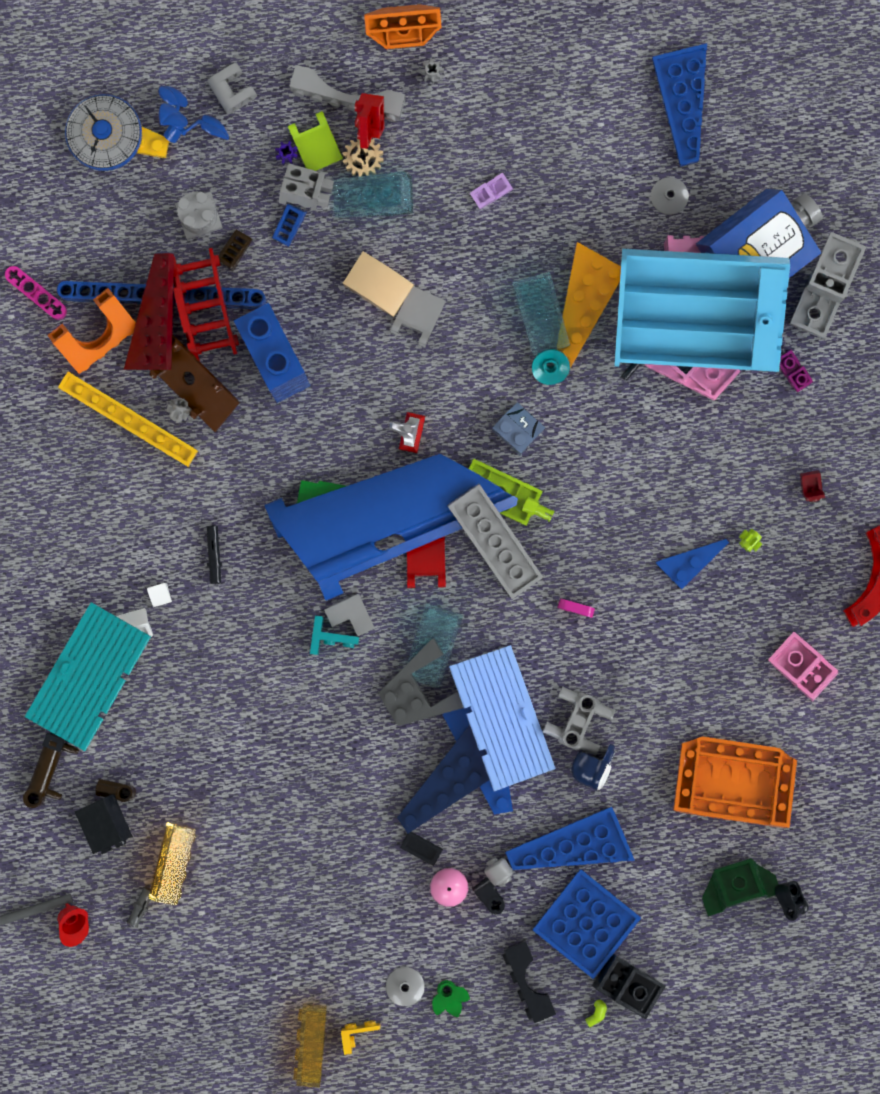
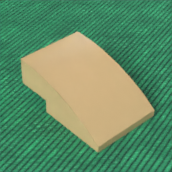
(378, 284)

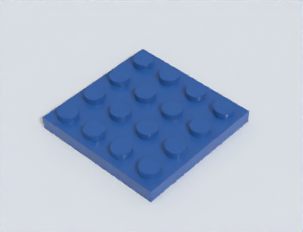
(586, 923)

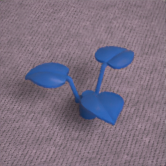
(171, 116)

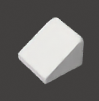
(159, 594)

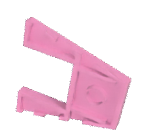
(704, 380)

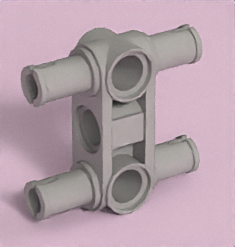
(578, 721)

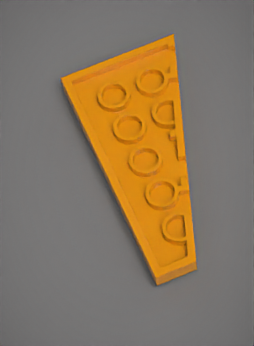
(588, 293)

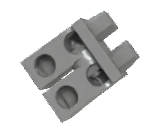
(305, 187)

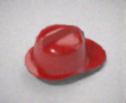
(72, 925)

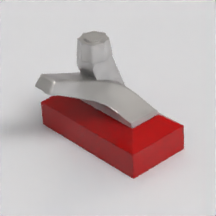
(410, 431)

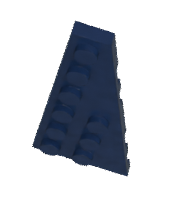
(452, 779)

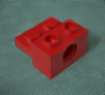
(369, 118)

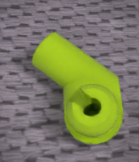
(599, 1014)

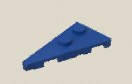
(687, 565)

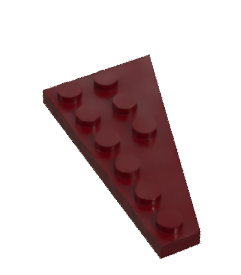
(153, 329)

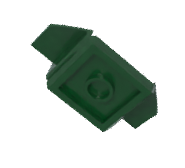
(737, 885)

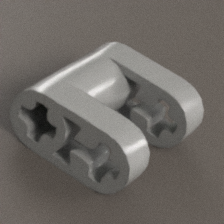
(223, 92)

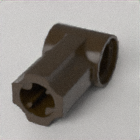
(106, 788)

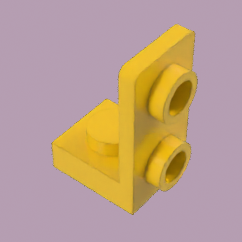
(348, 1040)

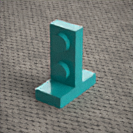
(329, 638)

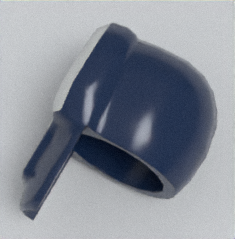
(592, 771)

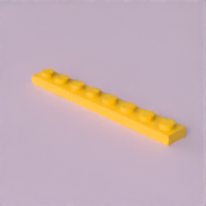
(128, 419)

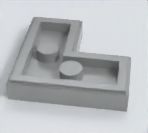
(351, 609)

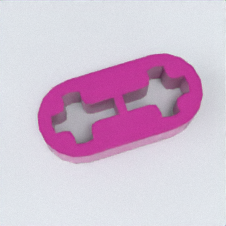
(576, 608)

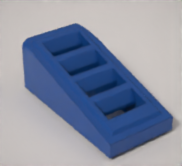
(298, 221)

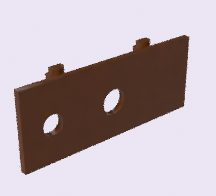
(206, 395)

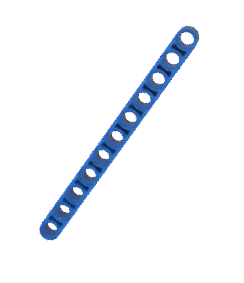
(135, 289)

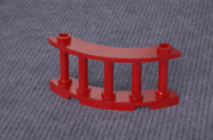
(185, 308)
(868, 603)

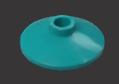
(550, 374)

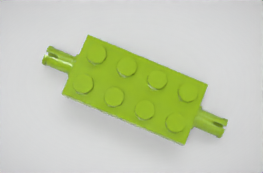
(527, 495)

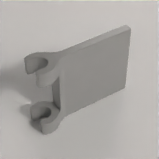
(419, 313)

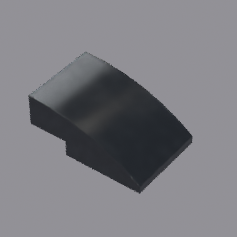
(628, 986)

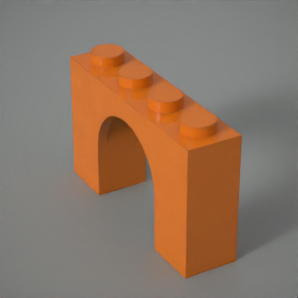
(84, 354)

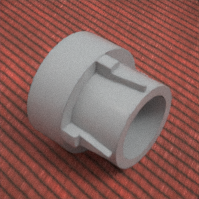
(807, 210)

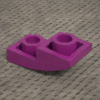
(794, 371)

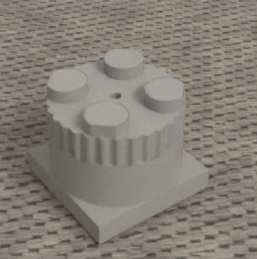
(198, 214)

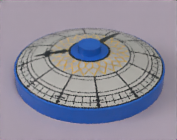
(103, 132)

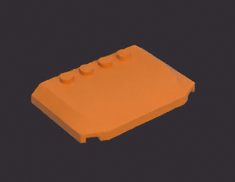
(717, 782)

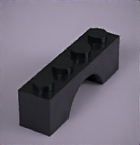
(538, 1004)

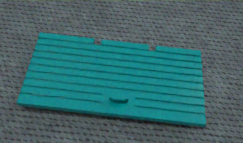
(87, 676)

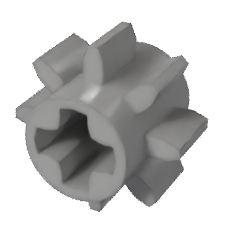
(432, 76)
(178, 409)

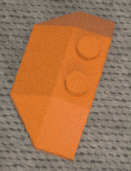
(403, 25)

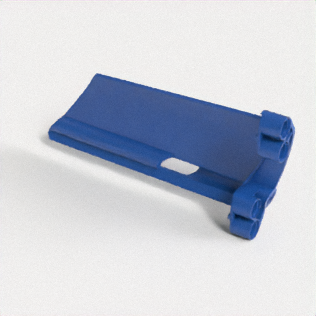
(339, 529)

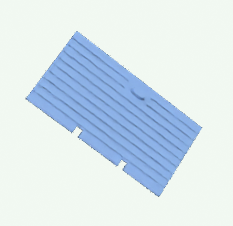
(502, 717)

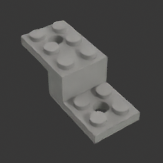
(827, 285)

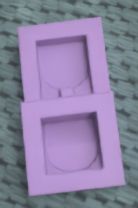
(491, 191)

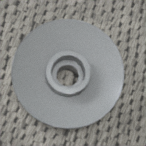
(666, 204)
(405, 976)

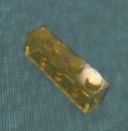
(172, 863)
(311, 1045)

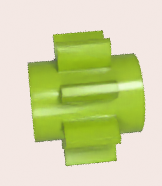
(750, 540)

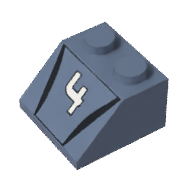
(518, 428)

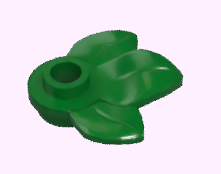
(449, 1001)

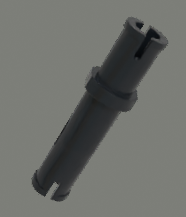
(213, 555)

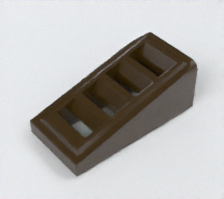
(232, 265)

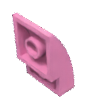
(803, 666)

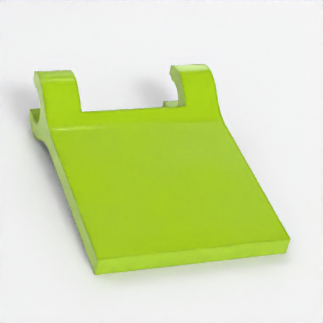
(316, 145)

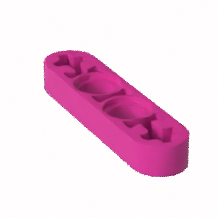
(35, 293)

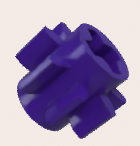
(289, 157)

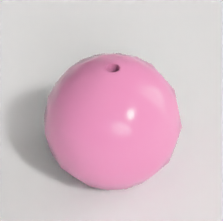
(442, 881)

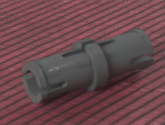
(139, 908)

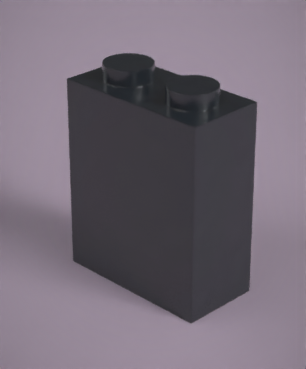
(103, 825)

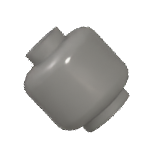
(498, 871)

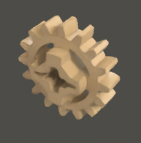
(356, 159)

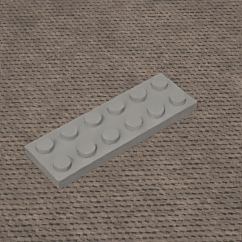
(495, 541)

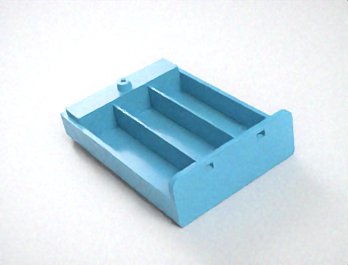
(701, 309)

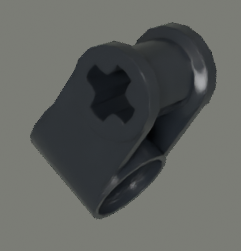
(487, 893)
(791, 898)

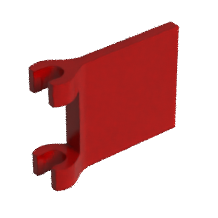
(427, 561)

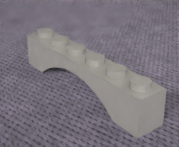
(308, 83)

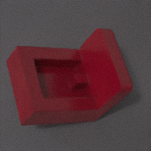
(812, 486)

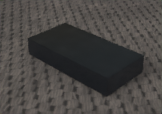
(421, 848)

